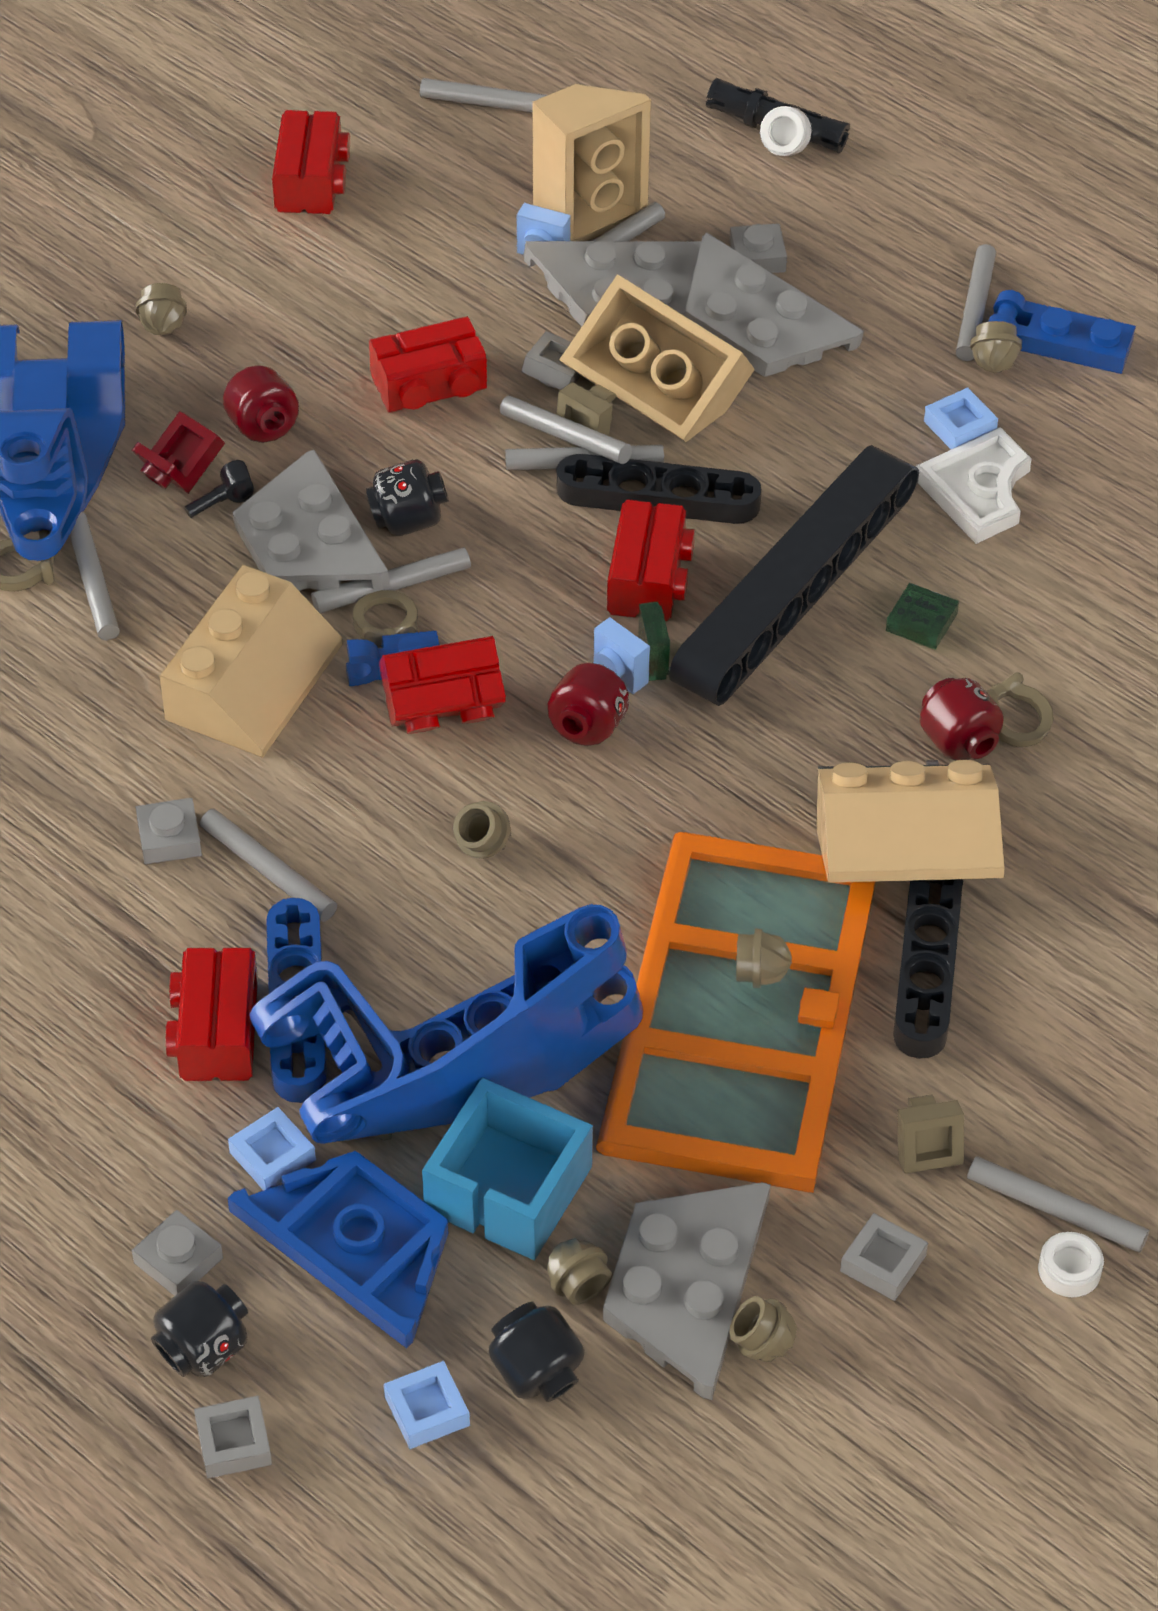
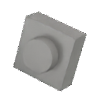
(761, 245)
(544, 363)
(168, 831)
(177, 1253)
(884, 1257)
(233, 1437)

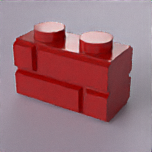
(308, 162)
(428, 364)
(649, 558)
(443, 683)
(214, 1014)

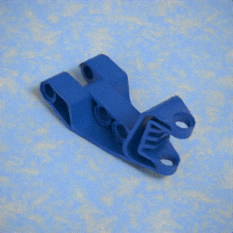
(57, 431)
(519, 1033)

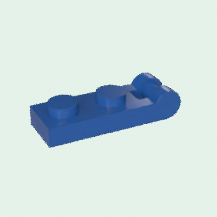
(1066, 333)

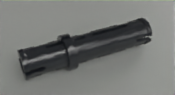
(754, 106)

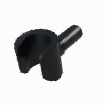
(236, 486)

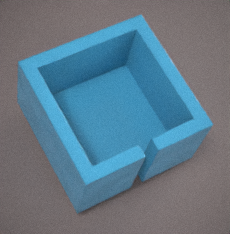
(508, 1168)

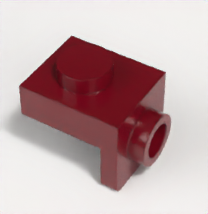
(180, 453)

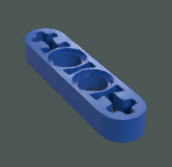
(281, 956)

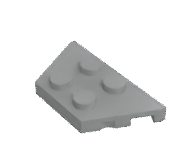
(585, 269)
(761, 312)
(307, 531)
(686, 1277)

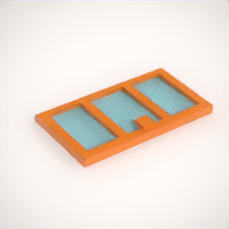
(727, 1070)

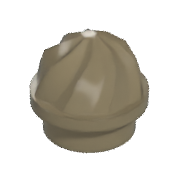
(161, 308)
(995, 345)
(482, 829)
(761, 958)
(578, 1270)
(763, 1329)

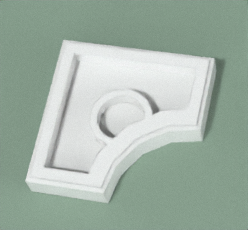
(977, 482)

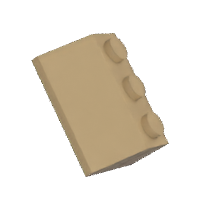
(591, 156)
(657, 360)
(248, 662)
(909, 822)

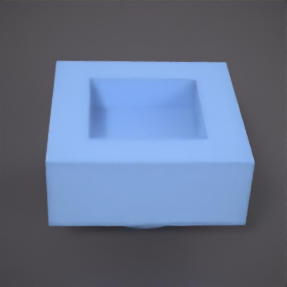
(541, 225)
(959, 418)
(622, 653)
(271, 1149)
(426, 1404)

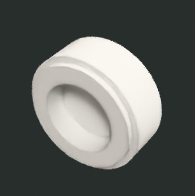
(785, 131)
(1070, 1264)

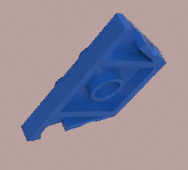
(355, 1236)

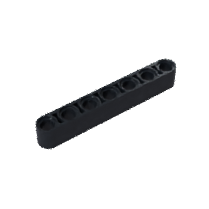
(793, 575)

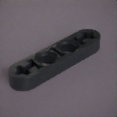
(659, 482)
(930, 957)

